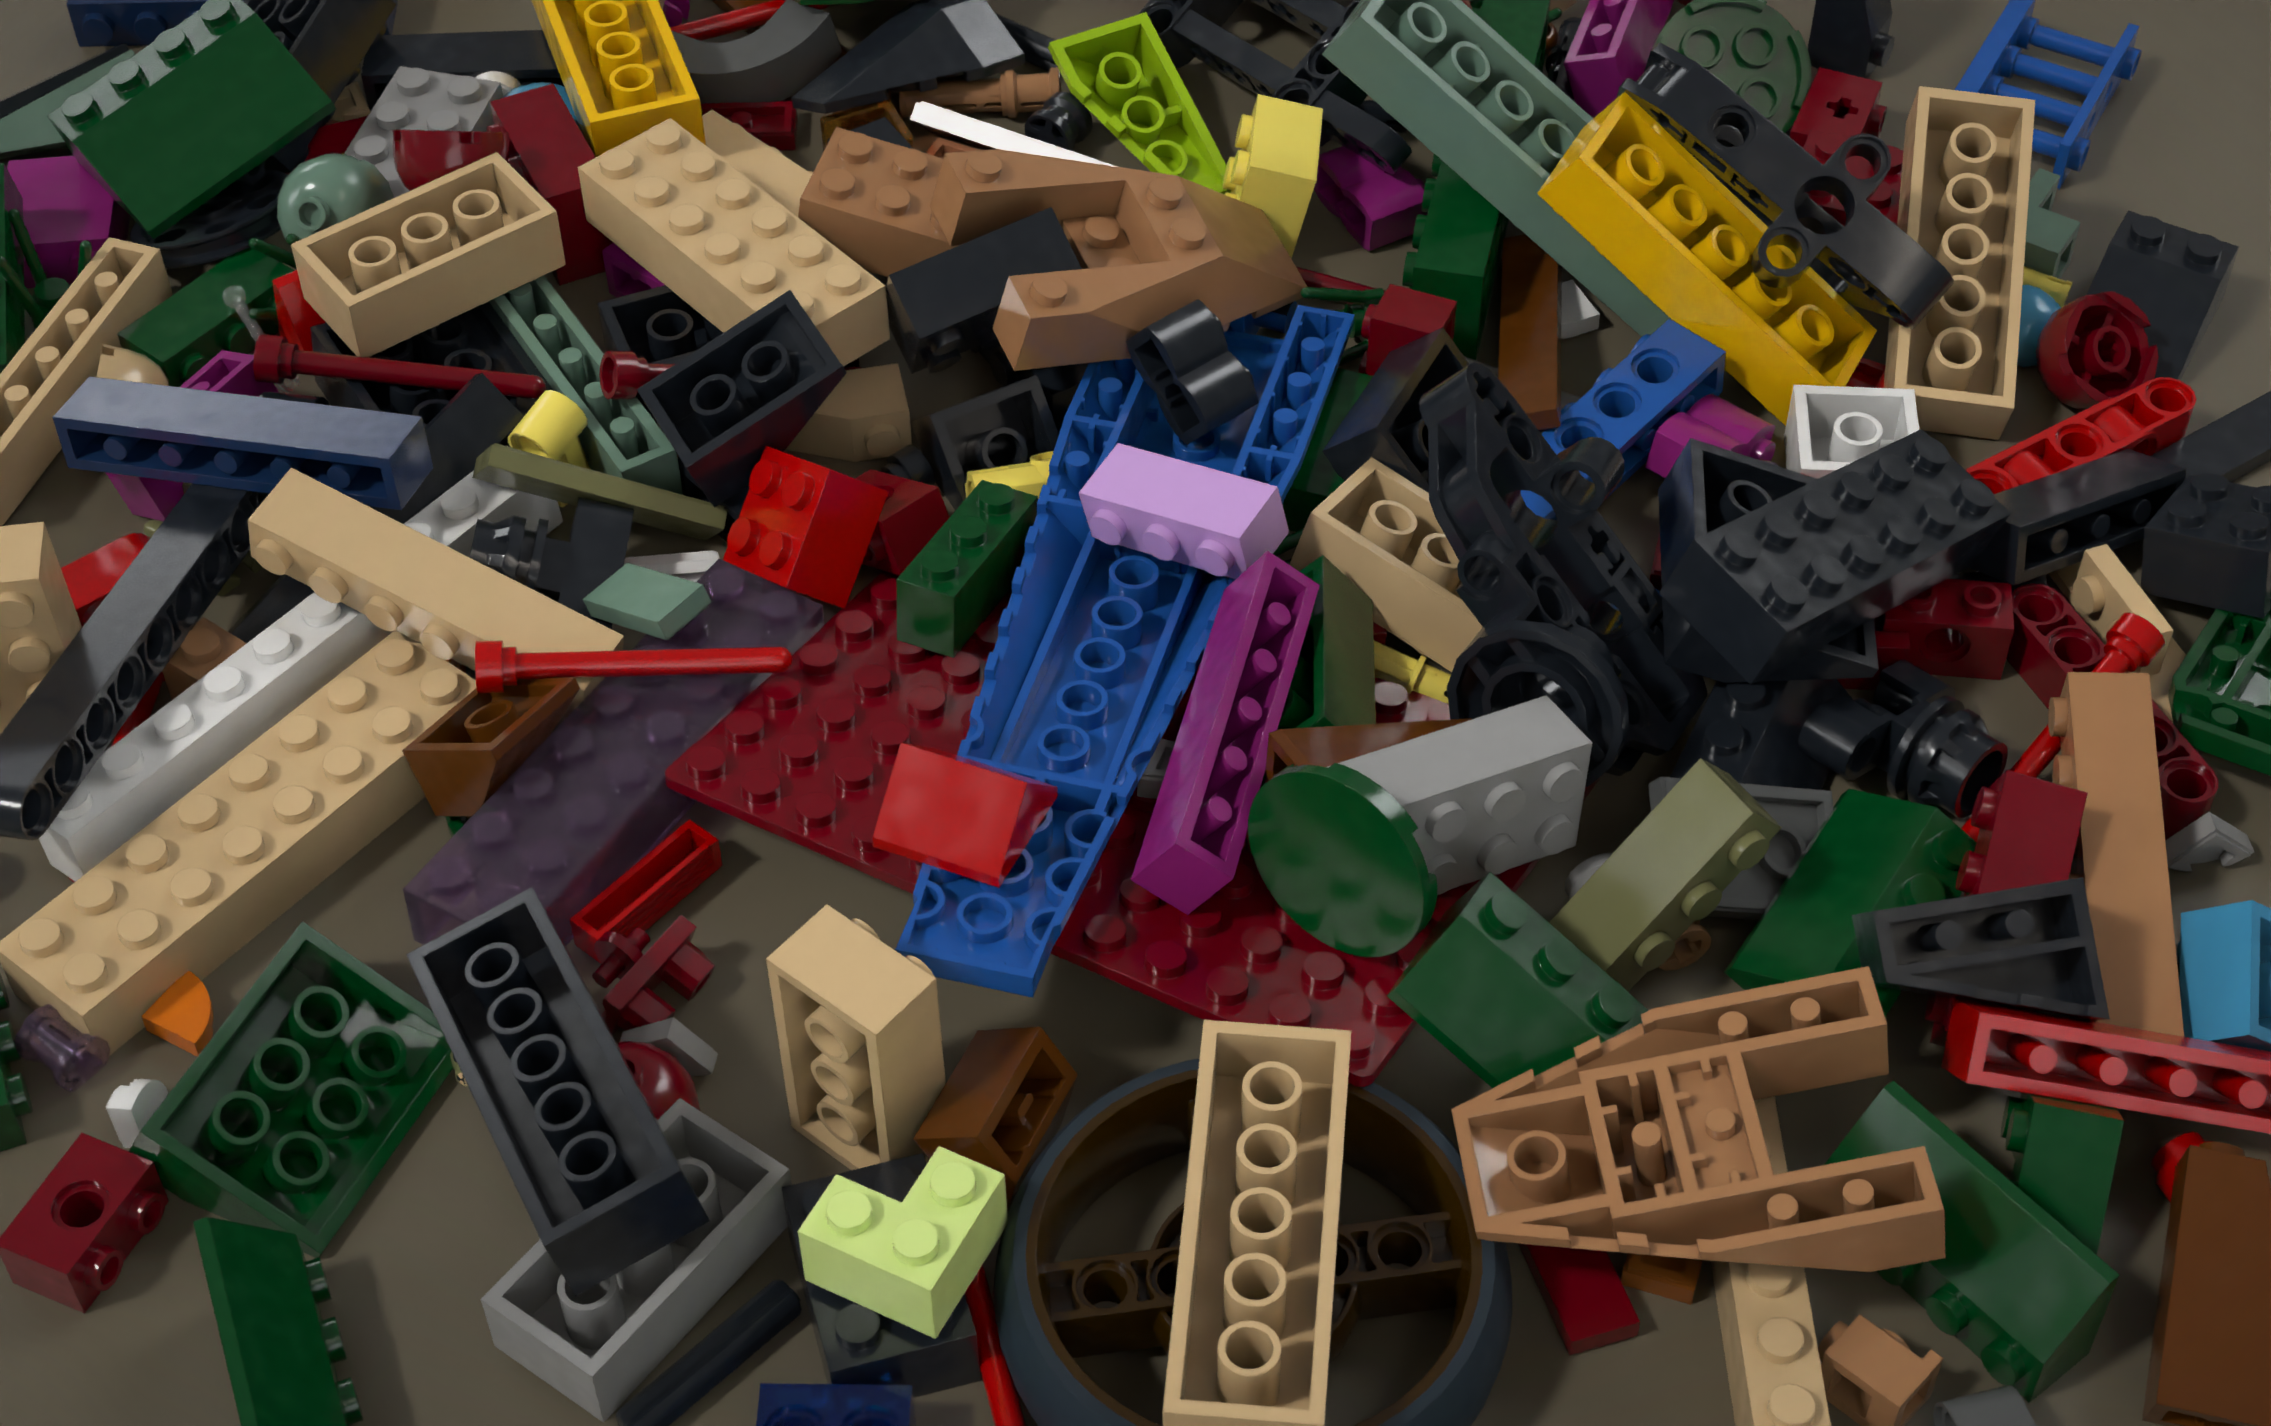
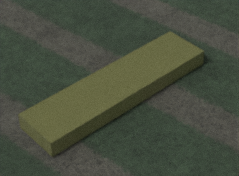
(569, 482)

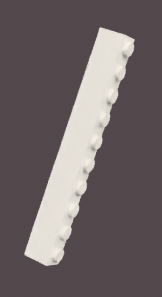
(249, 694)

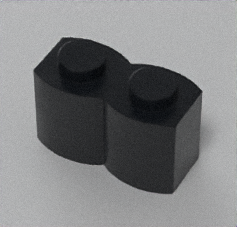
(1192, 371)

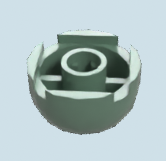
(328, 192)

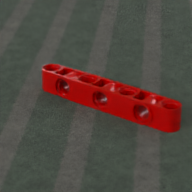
(2137, 420)

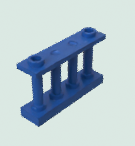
(2002, 57)

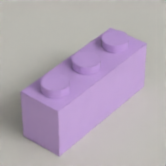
(1183, 511)

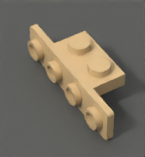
(2105, 590)

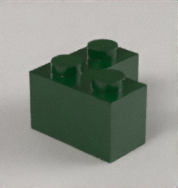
(2064, 1158)

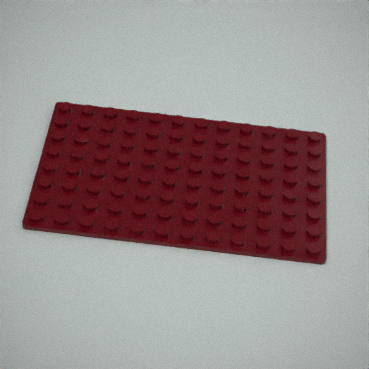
(815, 762)

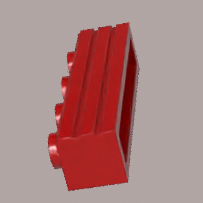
(649, 887)

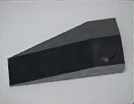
(1851, 36)

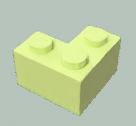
(911, 1254)

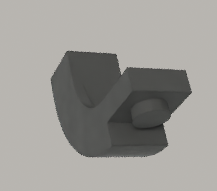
(767, 63)

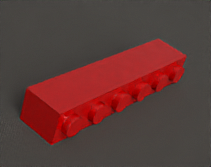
(2109, 1065)

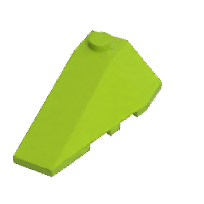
(1140, 98)

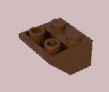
(1002, 1102)

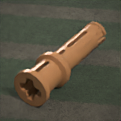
(1005, 94)

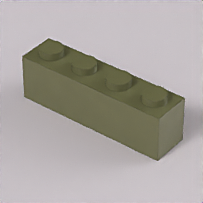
(1667, 874)

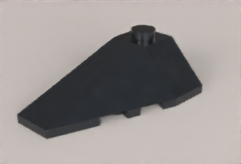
(913, 50)

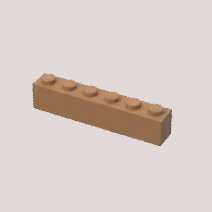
(2121, 842)

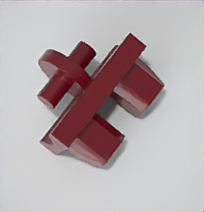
(667, 960)

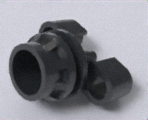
(554, 566)
(1915, 734)

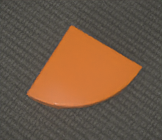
(182, 1015)

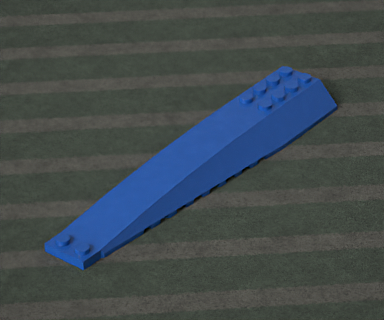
(1103, 649)

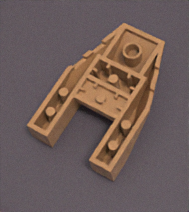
(1141, 246)
(1663, 1148)

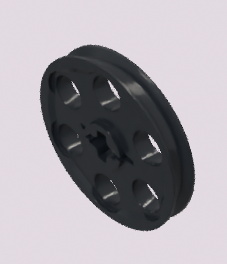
(220, 224)

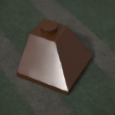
(485, 741)

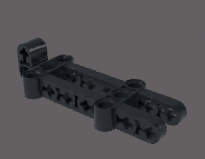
(1194, 31)

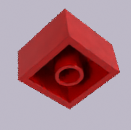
(804, 526)

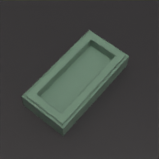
(647, 601)

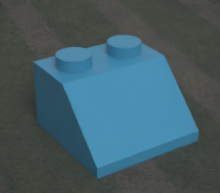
(2227, 974)

